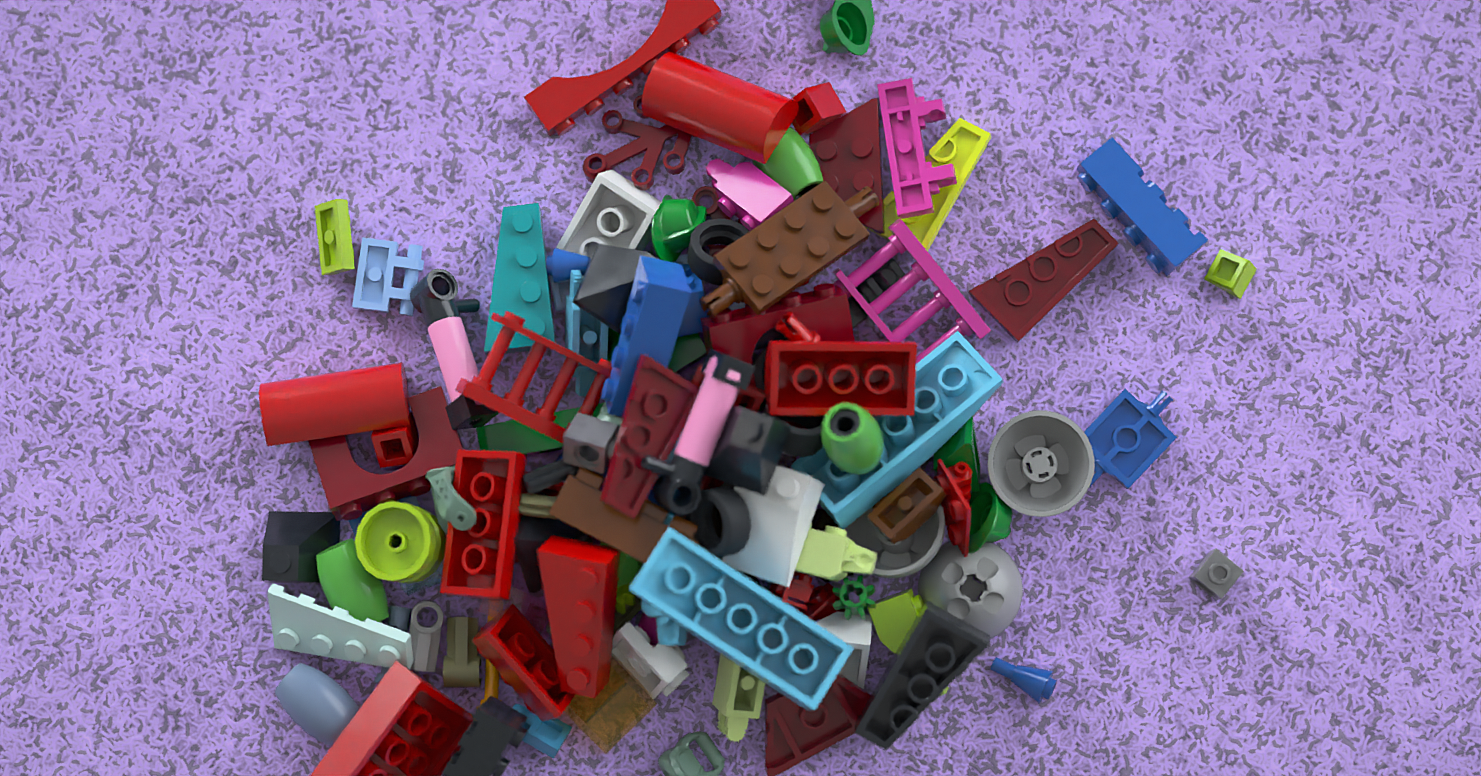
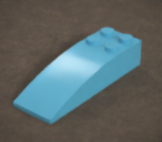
(948, 392)
(741, 620)

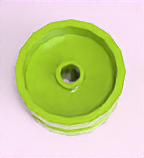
(395, 524)

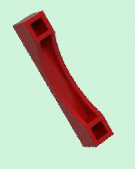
(565, 99)

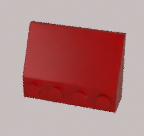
(398, 731)

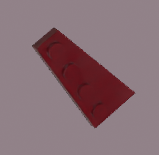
(1040, 281)

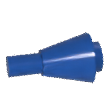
(562, 262)
(1033, 681)

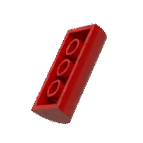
(717, 106)
(823, 374)
(334, 404)
(482, 558)

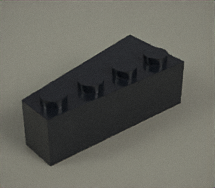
(923, 666)
(488, 741)

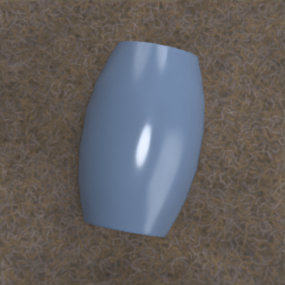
(316, 703)

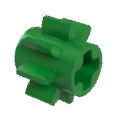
(848, 605)

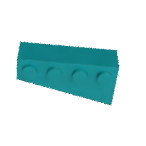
(521, 278)

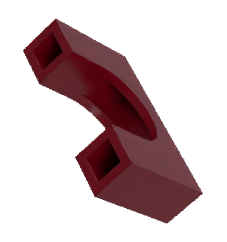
(819, 310)
(354, 490)

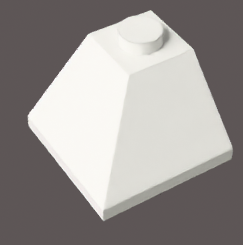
(858, 635)

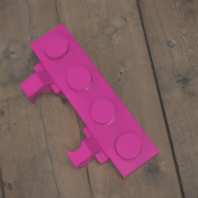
(911, 175)

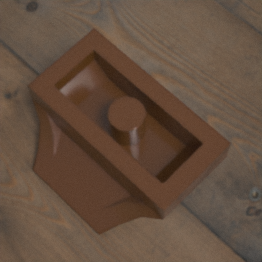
(907, 507)

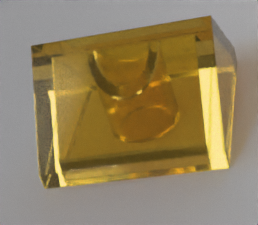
(613, 711)

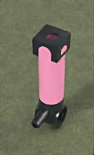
(436, 301)
(701, 433)

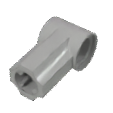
(425, 638)

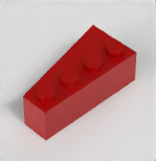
(581, 607)

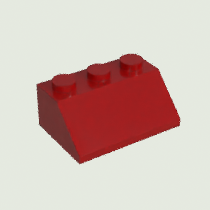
(523, 662)

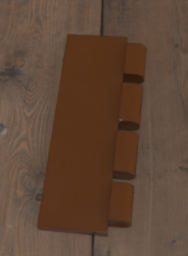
(638, 537)

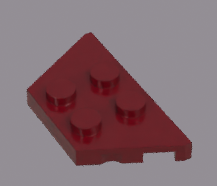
(851, 157)
(798, 734)

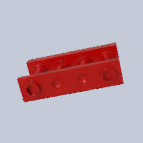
(512, 403)

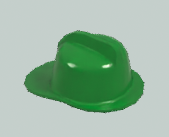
(847, 27)
(674, 225)
(989, 518)

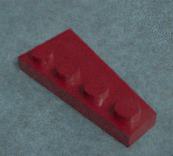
(650, 426)

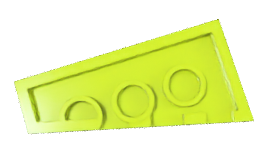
(958, 146)

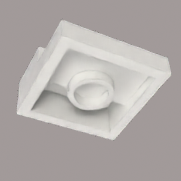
(655, 668)

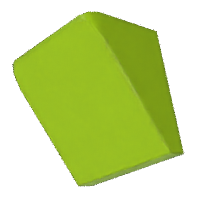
(1230, 273)

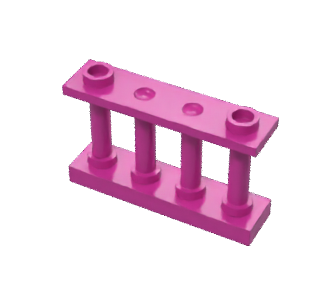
(922, 269)

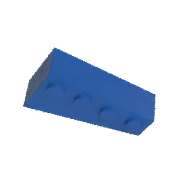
(1139, 208)
(648, 327)

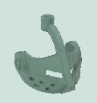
(447, 503)

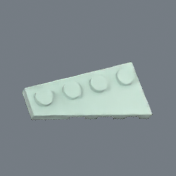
(335, 634)

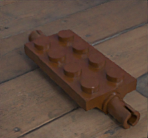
(789, 249)

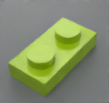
(334, 237)

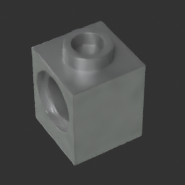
(590, 443)
(1216, 574)

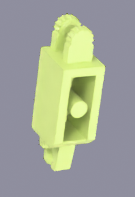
(833, 555)
(737, 697)

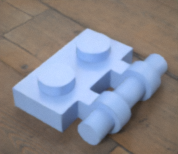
(376, 276)

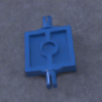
(1128, 437)

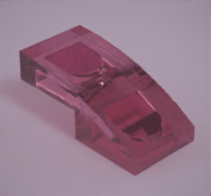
(530, 606)

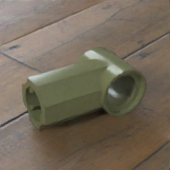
(462, 656)

